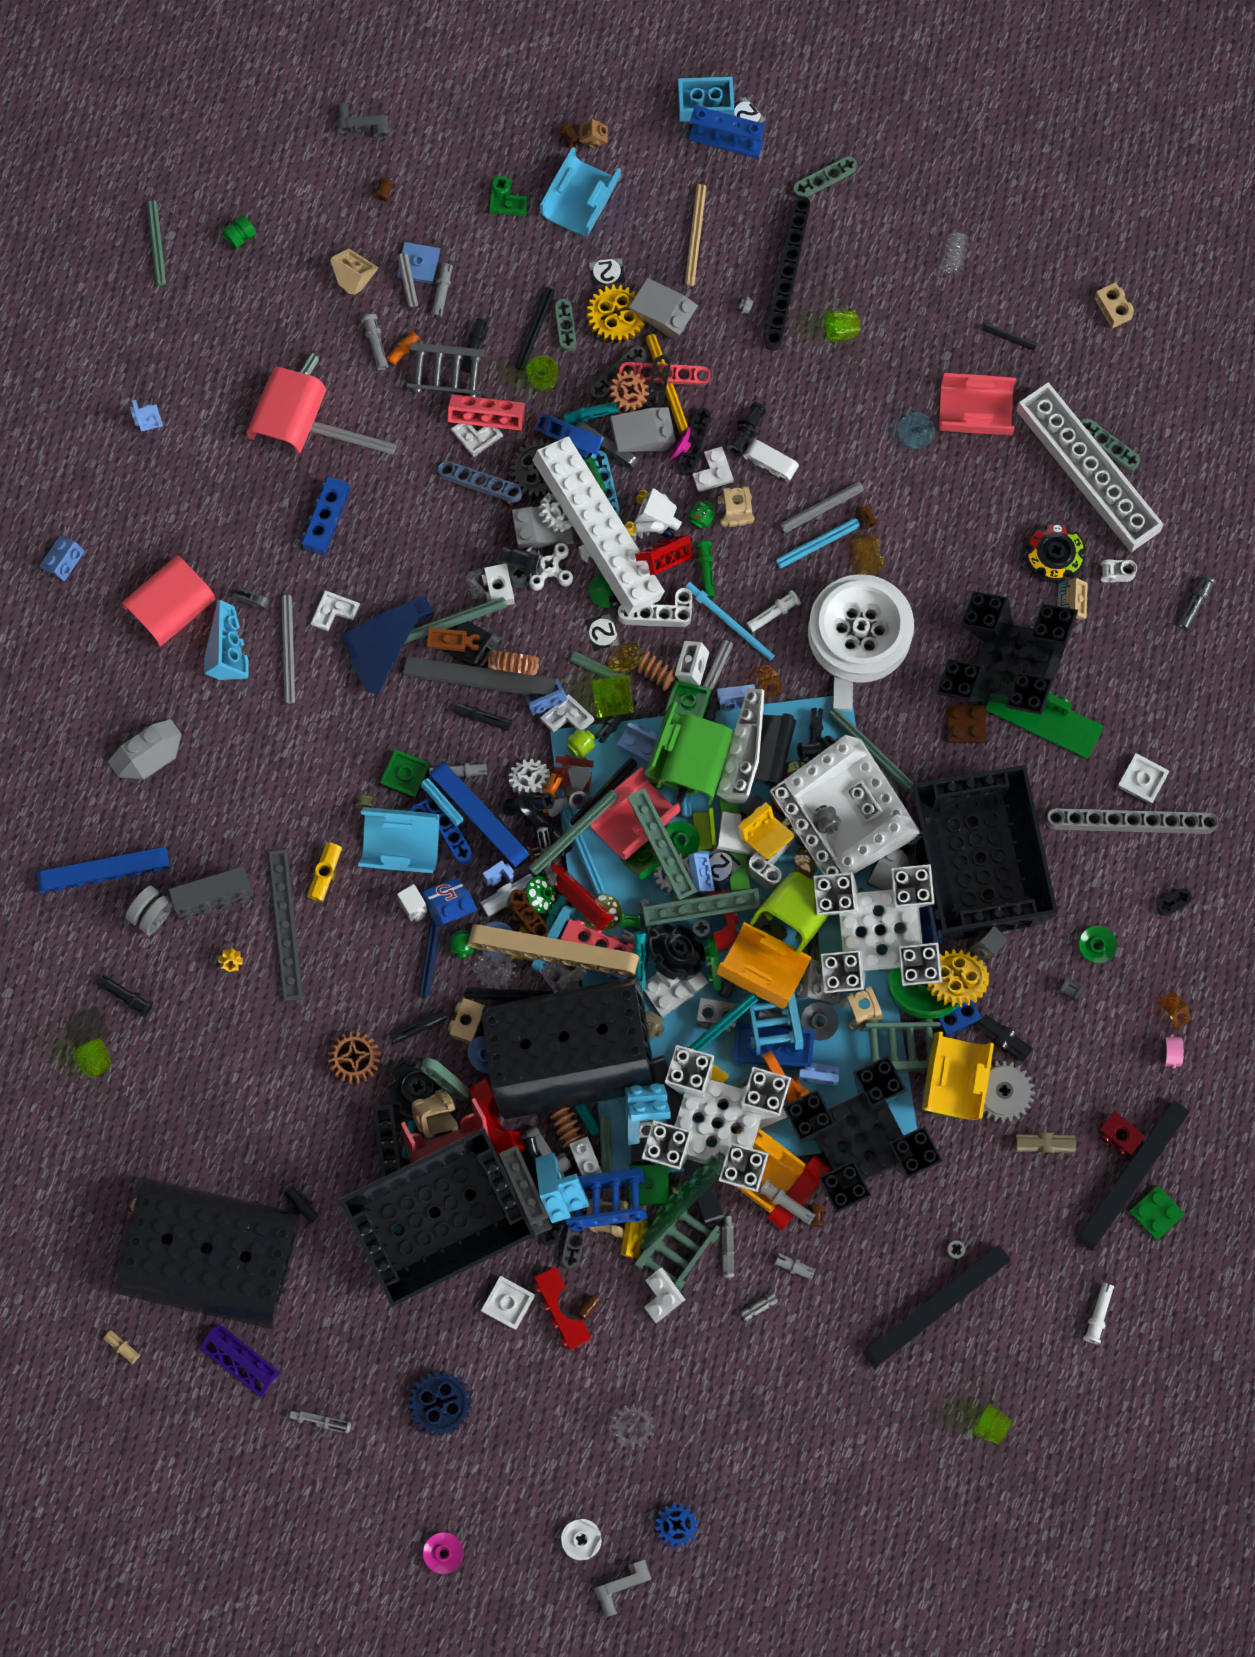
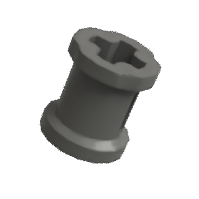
(705, 926)
(1071, 989)

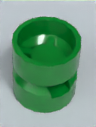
(239, 231)

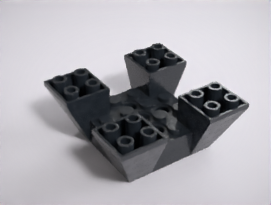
(1014, 661)
(876, 1088)

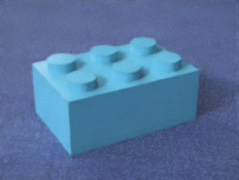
(709, 93)

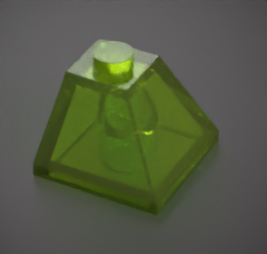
(612, 696)

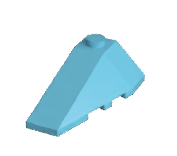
(223, 652)

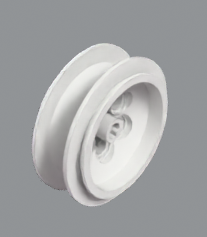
(861, 596)

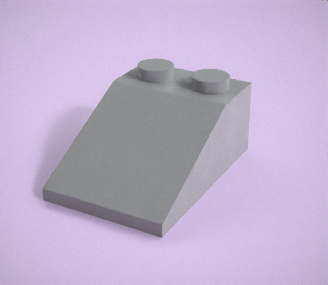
(663, 308)
(643, 430)
(532, 532)

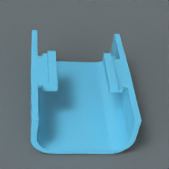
(578, 195)
(400, 840)

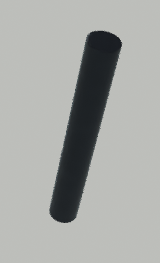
(1008, 336)

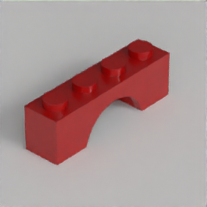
(498, 1135)
(573, 1331)

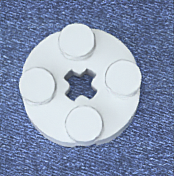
(570, 1542)

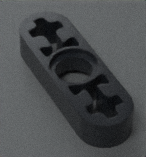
(666, 369)

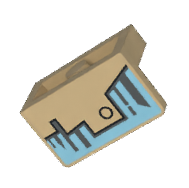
(1073, 595)

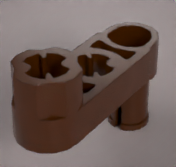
(520, 907)

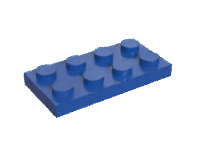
(783, 1052)

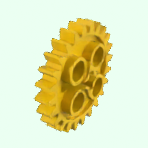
(622, 327)
(967, 989)

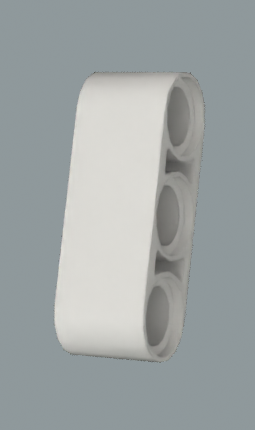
(771, 459)

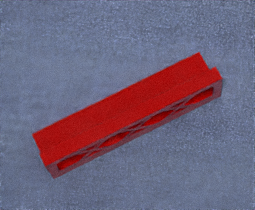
(667, 549)
(581, 898)

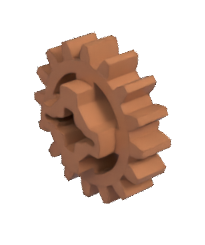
(635, 394)

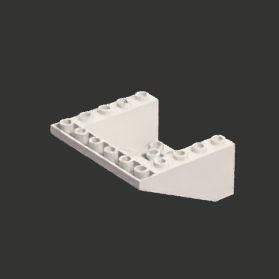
(867, 805)

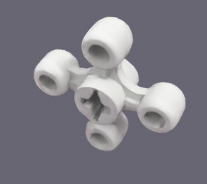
(554, 571)

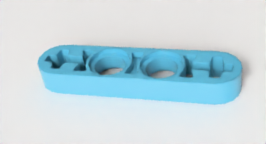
(609, 482)
(556, 932)

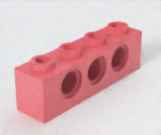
(486, 412)
(577, 927)

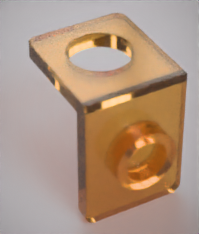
(768, 674)
(1175, 1006)

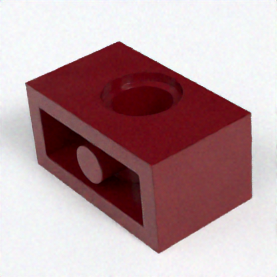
(1132, 1135)

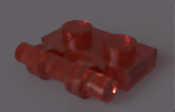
(566, 760)

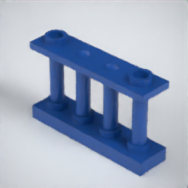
(726, 132)
(614, 1181)

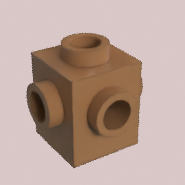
(593, 133)

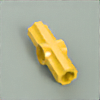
(327, 861)

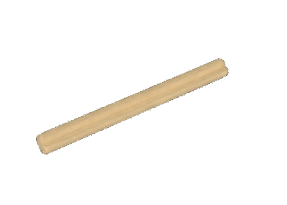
(695, 235)

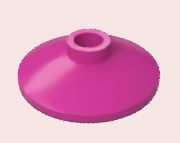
(682, 444)
(440, 1542)

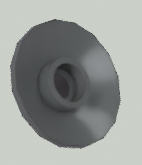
(810, 1021)

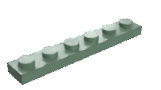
(661, 844)
(702, 907)

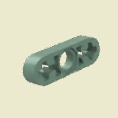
(572, 337)

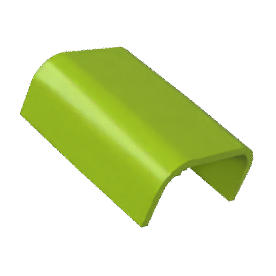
(795, 905)

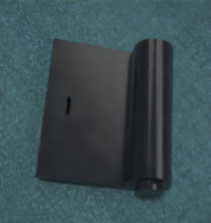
(774, 747)

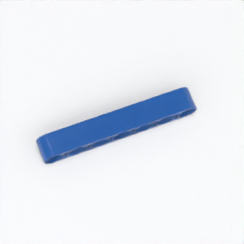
(479, 814)
(102, 869)

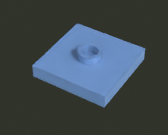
(422, 261)

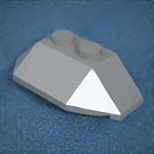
(147, 751)

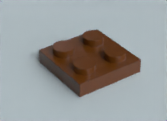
(967, 724)

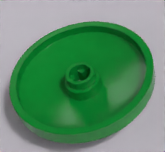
(916, 998)

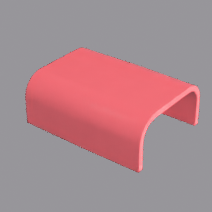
(976, 404)
(287, 407)
(169, 600)
(619, 824)

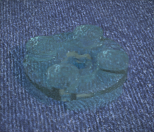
(920, 440)

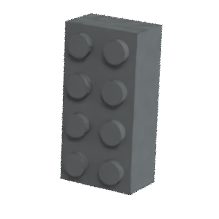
(211, 893)

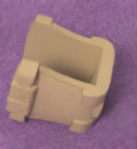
(736, 514)
(873, 1012)
(439, 1106)
(615, 1230)

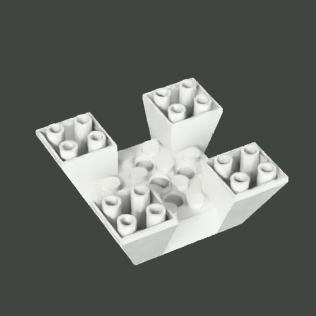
(840, 896)
(691, 1077)

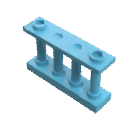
(791, 1019)

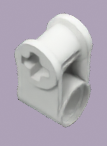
(1113, 570)

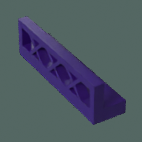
(241, 1357)

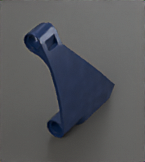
(379, 641)

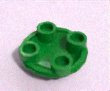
(600, 591)

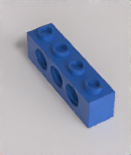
(320, 543)

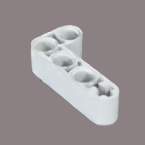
(655, 610)
(767, 865)

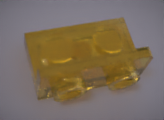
(867, 555)

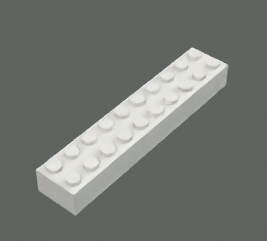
(1089, 467)
(597, 525)

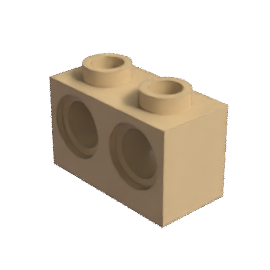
(1110, 306)

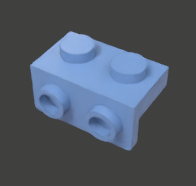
(62, 557)
(540, 704)

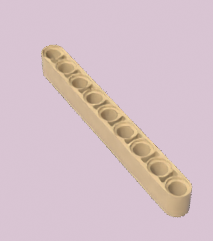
(553, 950)

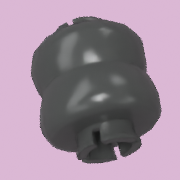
(826, 819)

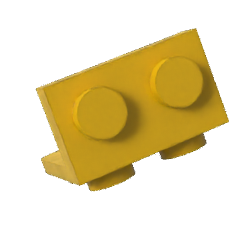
(764, 832)

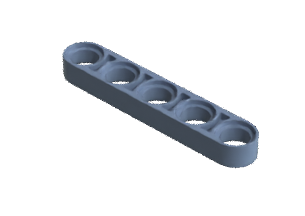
(486, 487)

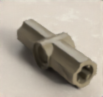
(1045, 1143)

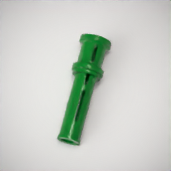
(705, 561)

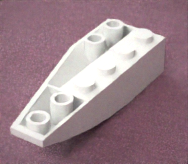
(744, 750)

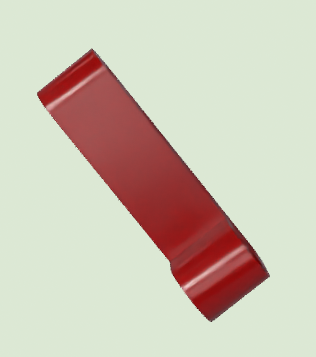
(799, 1191)

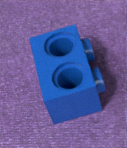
(960, 1022)

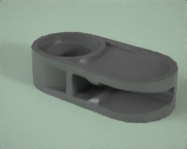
(250, 598)
(492, 643)

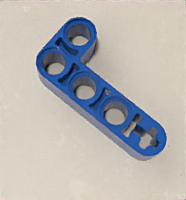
(447, 831)

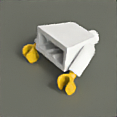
(655, 513)

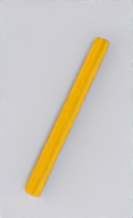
(670, 390)

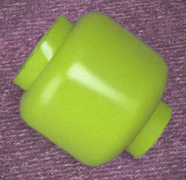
(580, 743)

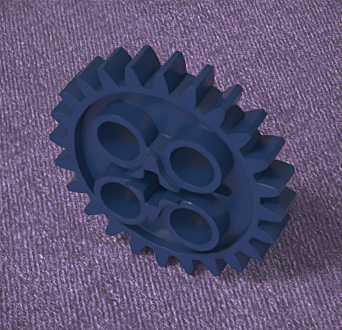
(446, 1421)

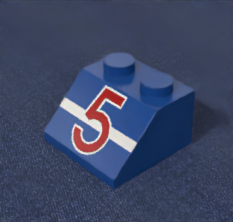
(449, 902)

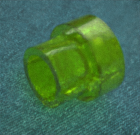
(841, 325)
(542, 364)
(93, 1058)
(992, 1425)

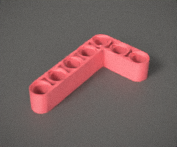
(672, 379)

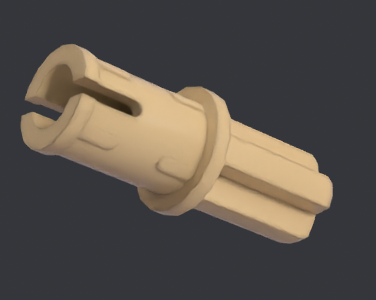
(121, 1347)

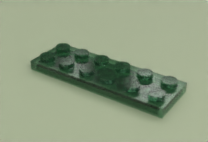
(680, 1202)

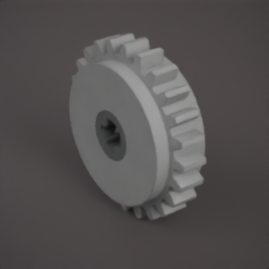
(1017, 1097)

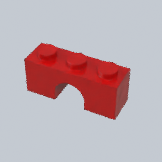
(726, 937)

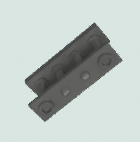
(438, 352)
(525, 1189)

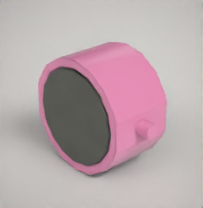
(1172, 1051)

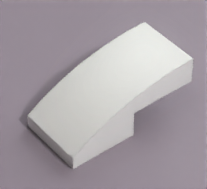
(842, 694)

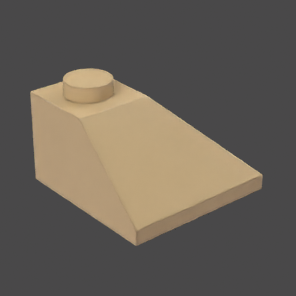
(352, 271)

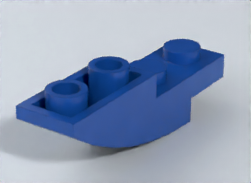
(559, 429)

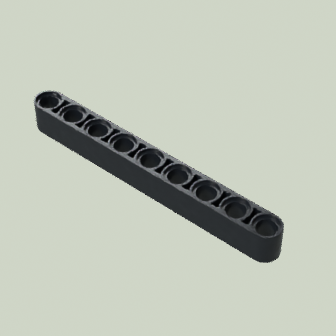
(791, 266)
(1133, 1175)
(708, 1201)
(936, 1306)

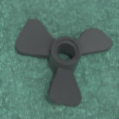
(578, 778)

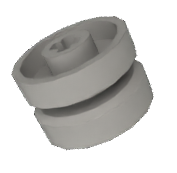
(149, 910)

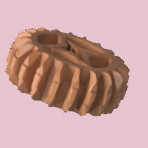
(513, 662)
(362, 1057)

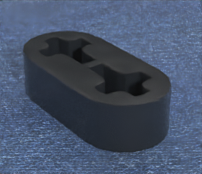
(1176, 905)

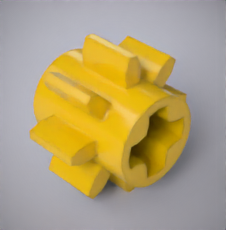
(230, 960)

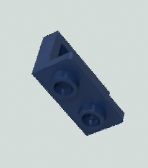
(930, 925)

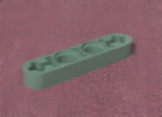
(824, 177)
(1111, 442)
(445, 1079)

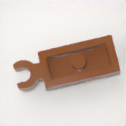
(451, 640)

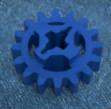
(683, 1516)

